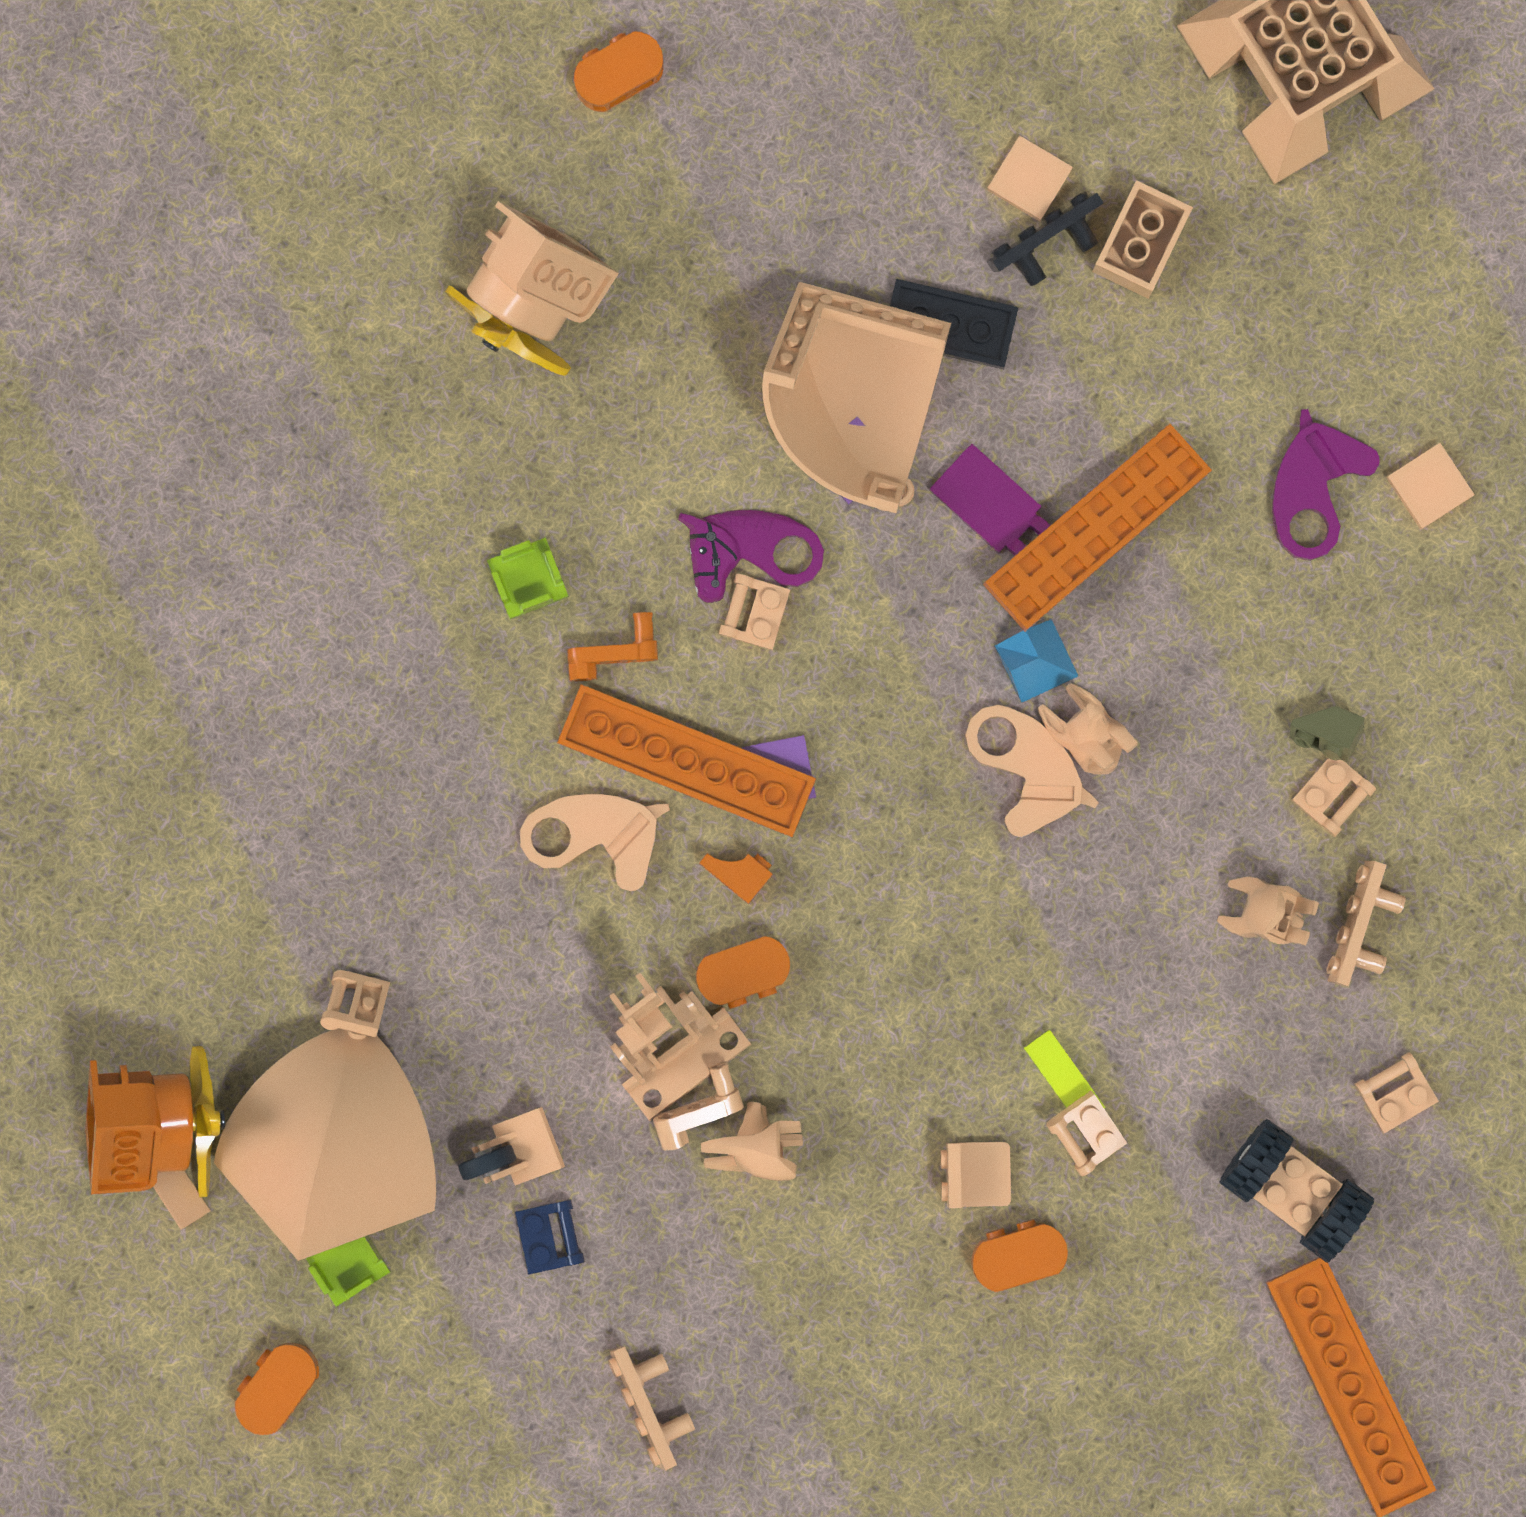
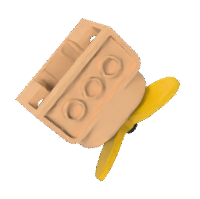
(531, 286)

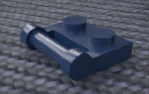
(539, 1241)

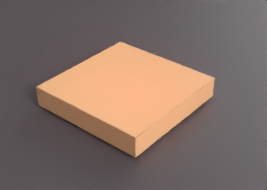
(1029, 178)
(1430, 486)

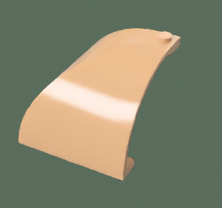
(848, 361)
(330, 1144)

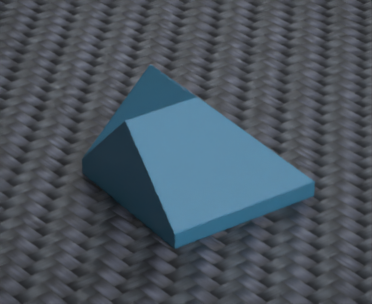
(1036, 660)

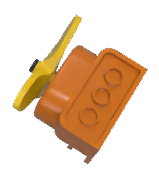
(147, 1124)

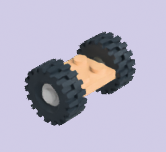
(1297, 1191)

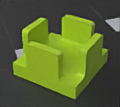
(527, 577)
(347, 1269)

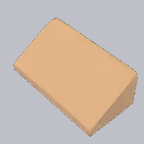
(180, 1197)

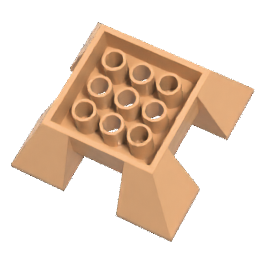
(1293, 126)

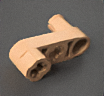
(672, 1124)

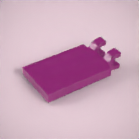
(988, 501)

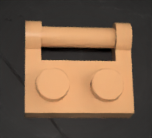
(764, 616)
(1324, 789)
(366, 1004)
(1401, 1102)
(1095, 1127)

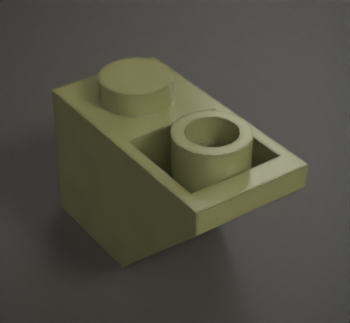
(1329, 731)

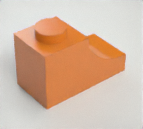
(743, 876)

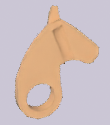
(1050, 776)
(596, 819)

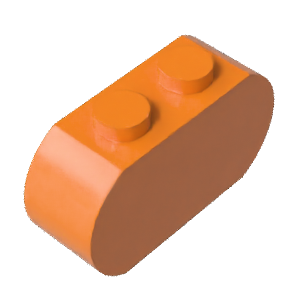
(618, 70)
(743, 971)
(1019, 1256)
(276, 1388)

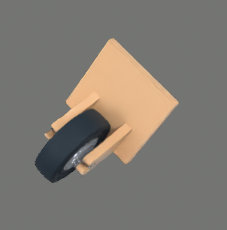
(526, 1147)

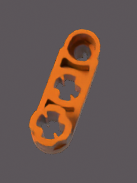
(584, 660)

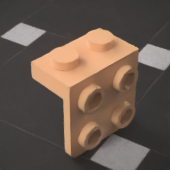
(976, 1174)

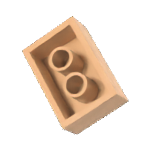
(1142, 239)

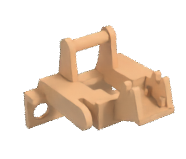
(684, 1063)

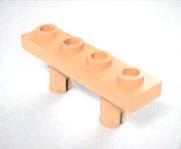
(1359, 912)
(634, 1395)

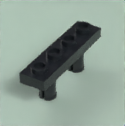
(1030, 238)

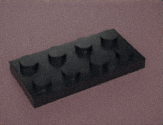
(978, 327)

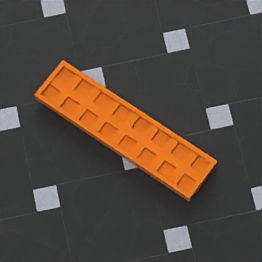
(1097, 527)

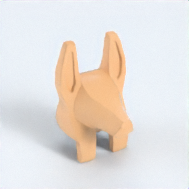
(1090, 734)
(1270, 912)
(756, 1146)

